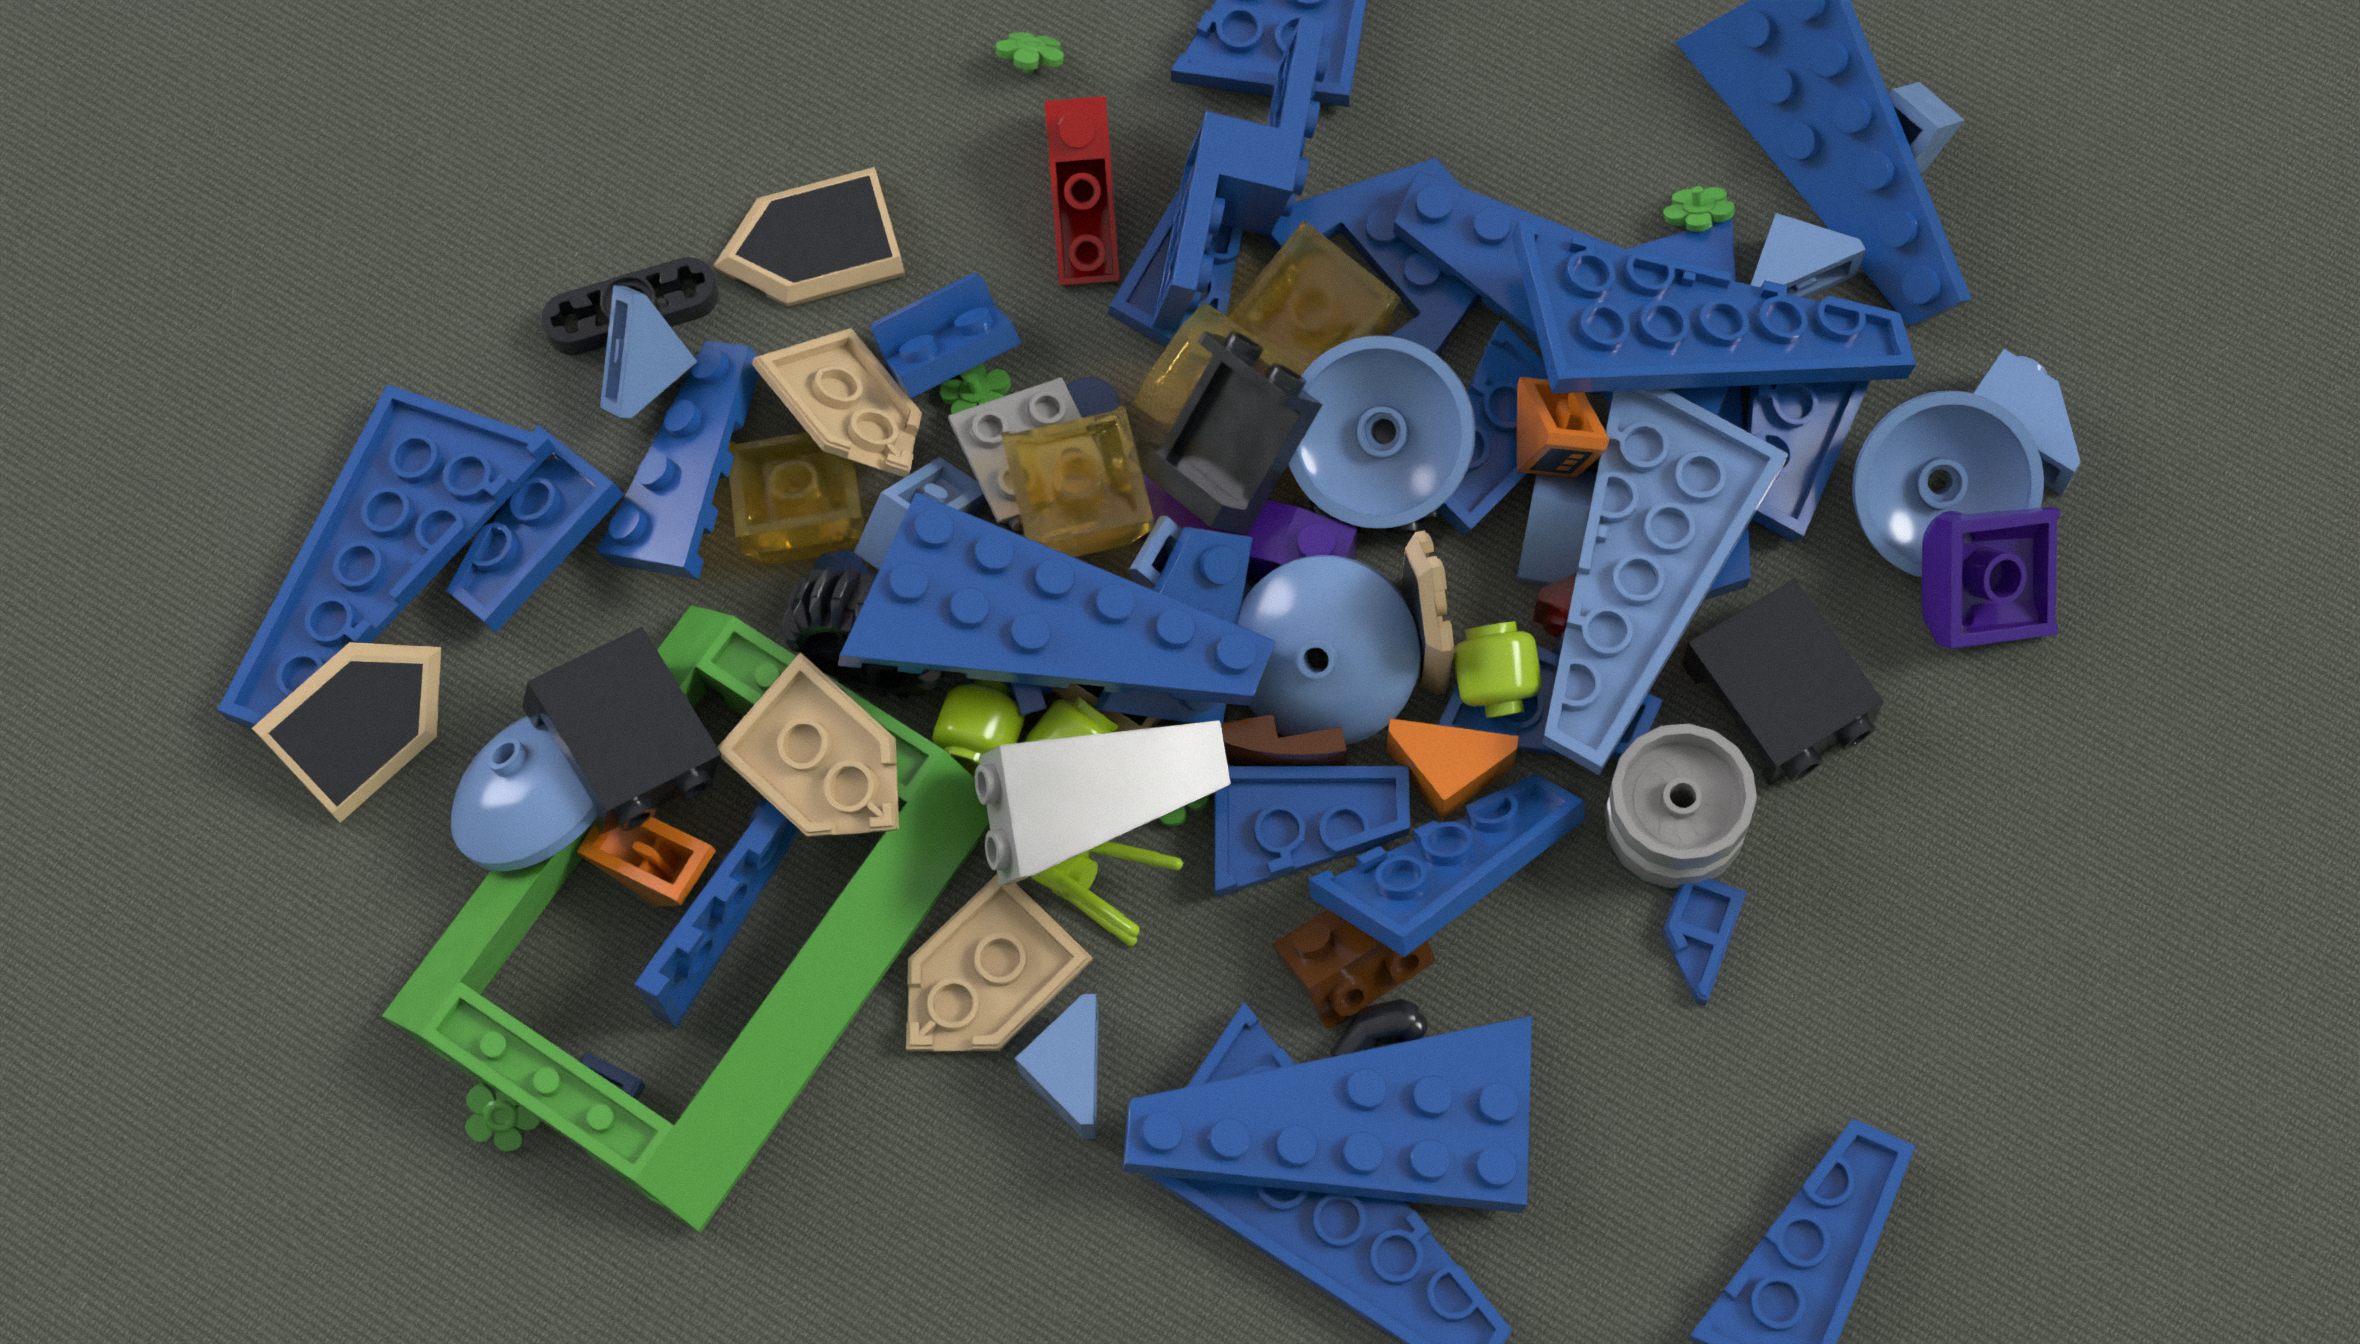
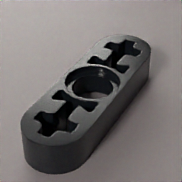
(667, 275)

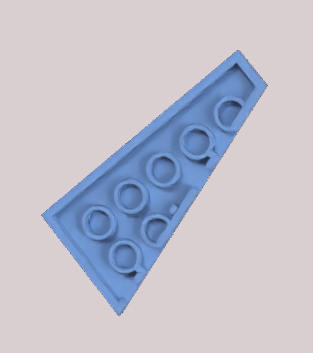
(1654, 541)

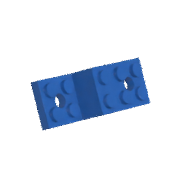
(1242, 173)

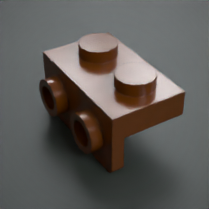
(1344, 965)

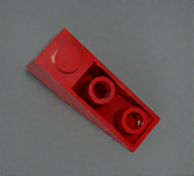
(1082, 190)

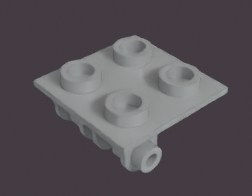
(981, 441)

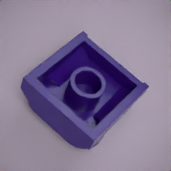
(1990, 576)

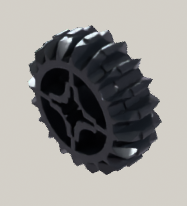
(820, 620)

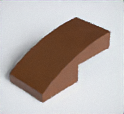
(1257, 744)

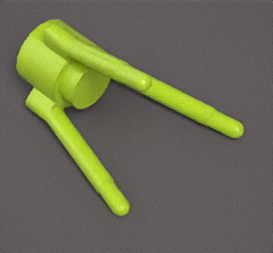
(1075, 876)

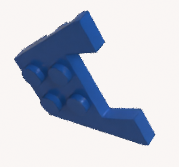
(1366, 218)

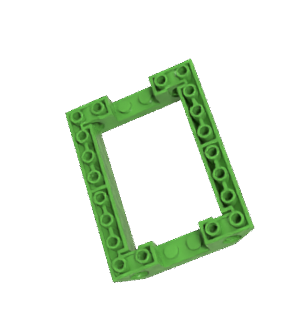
(706, 1152)

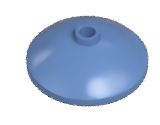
(1975, 441)
(1345, 463)
(1360, 626)
(519, 801)

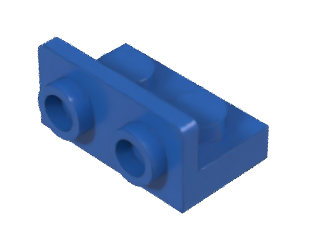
(943, 335)

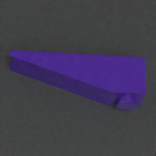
(1277, 535)

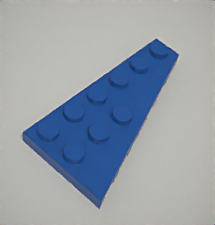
(1245, 39)
(1824, 117)
(1686, 325)
(393, 520)
(1023, 613)
(1388, 1122)
(1352, 1248)

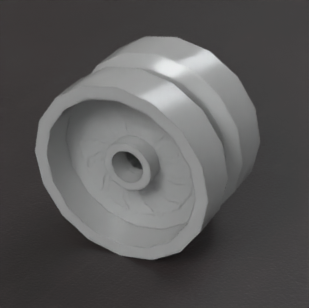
(1688, 770)

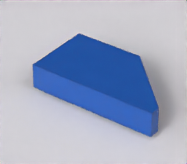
(1700, 931)

